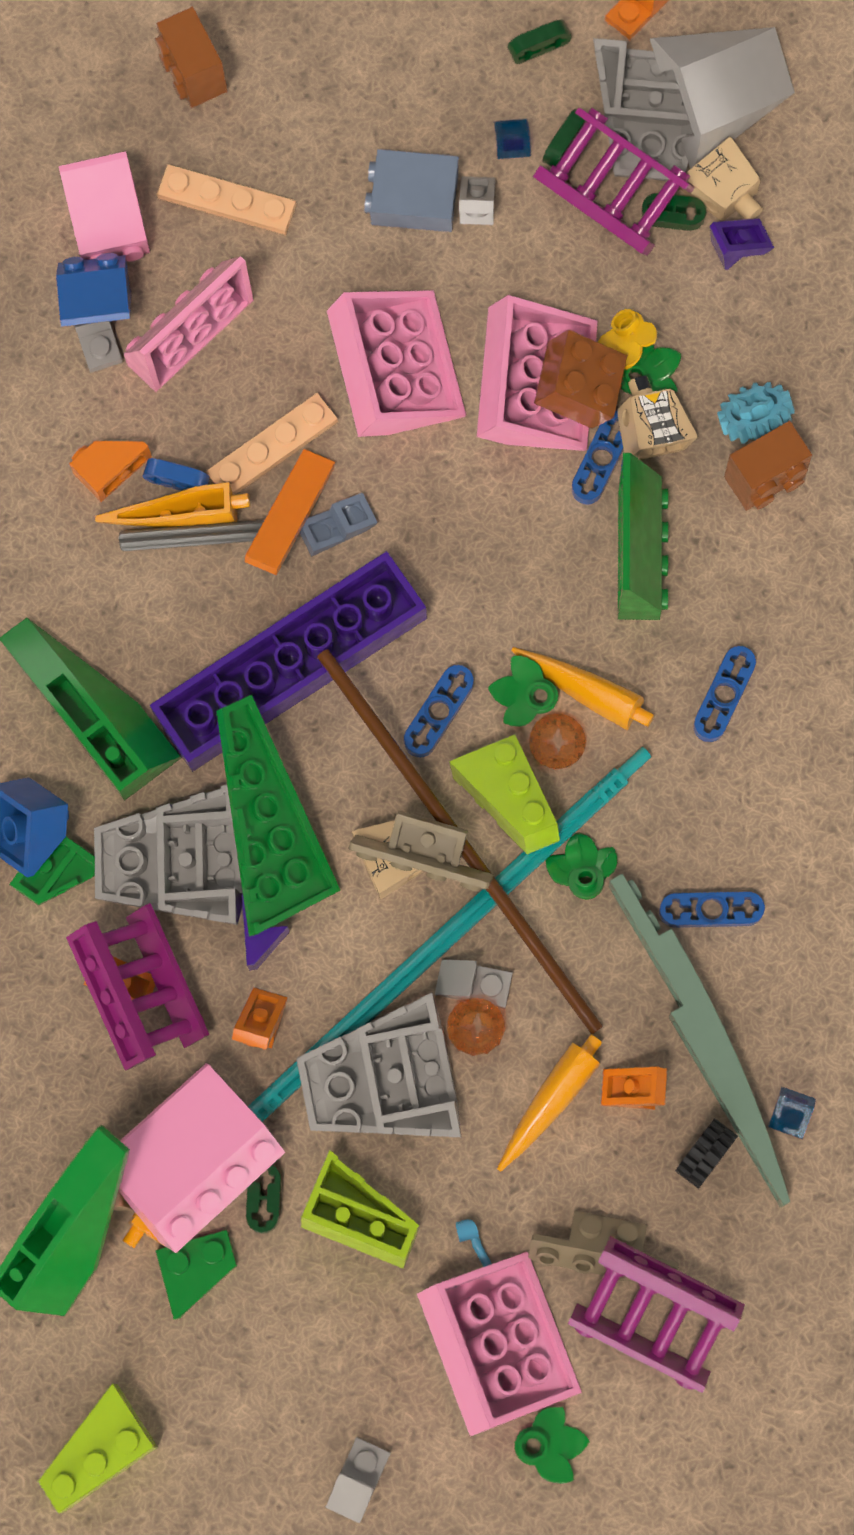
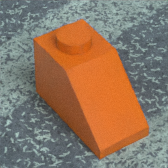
(108, 464)

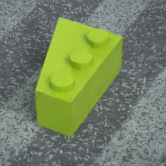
(509, 791)
(357, 1215)
(97, 1452)

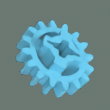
(755, 412)

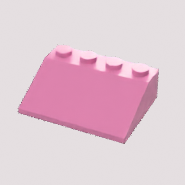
(190, 323)
(394, 361)
(511, 373)
(194, 1158)
(498, 1343)

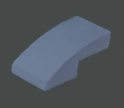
(338, 524)

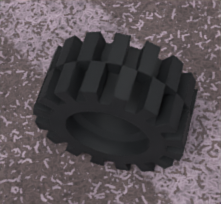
(706, 1153)

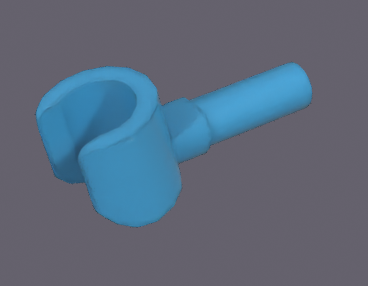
(468, 1231)

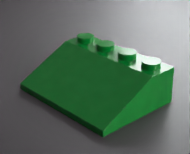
(641, 541)

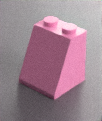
(105, 207)

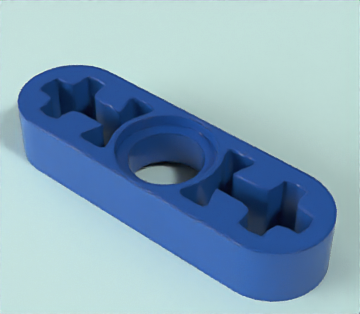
(583, 475)
(726, 667)
(444, 684)
(720, 897)

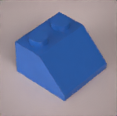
(93, 289)
(30, 824)

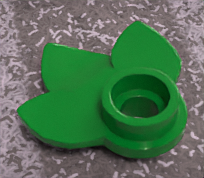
(657, 365)
(518, 692)
(582, 861)
(557, 1445)

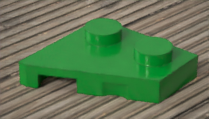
(62, 871)
(195, 1269)

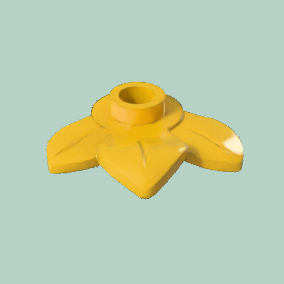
(629, 335)

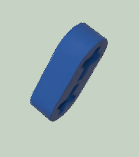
(173, 475)

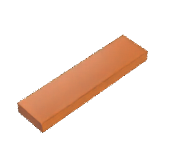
(289, 512)

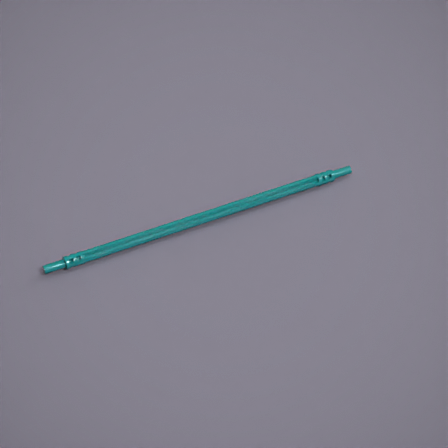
(454, 929)

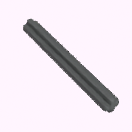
(189, 535)

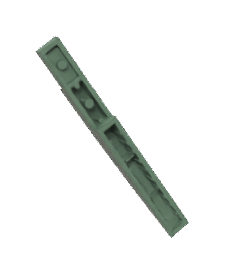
(704, 1035)

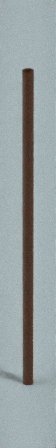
(469, 854)

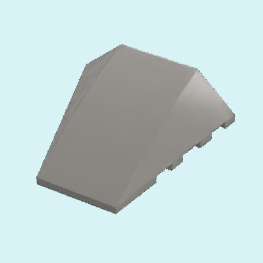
(724, 82)
(642, 107)
(173, 858)
(384, 1077)

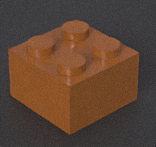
(190, 58)
(580, 379)
(768, 466)

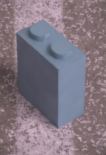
(412, 190)

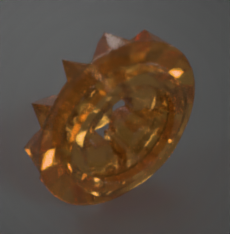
(570, 731)
(464, 1014)

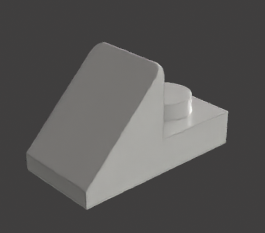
(477, 200)
(98, 345)
(466, 980)
(358, 1480)

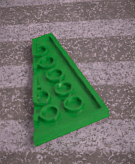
(274, 841)

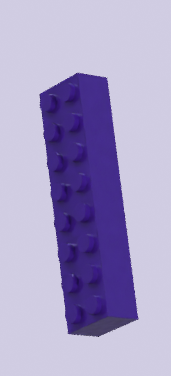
(282, 661)

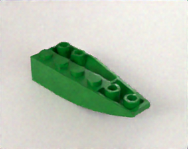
(95, 710)
(66, 1232)

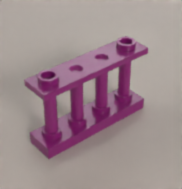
(611, 214)
(112, 997)
(686, 1295)

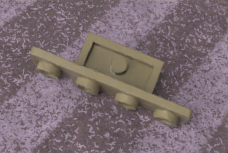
(425, 847)
(586, 1243)

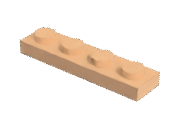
(226, 199)
(274, 444)

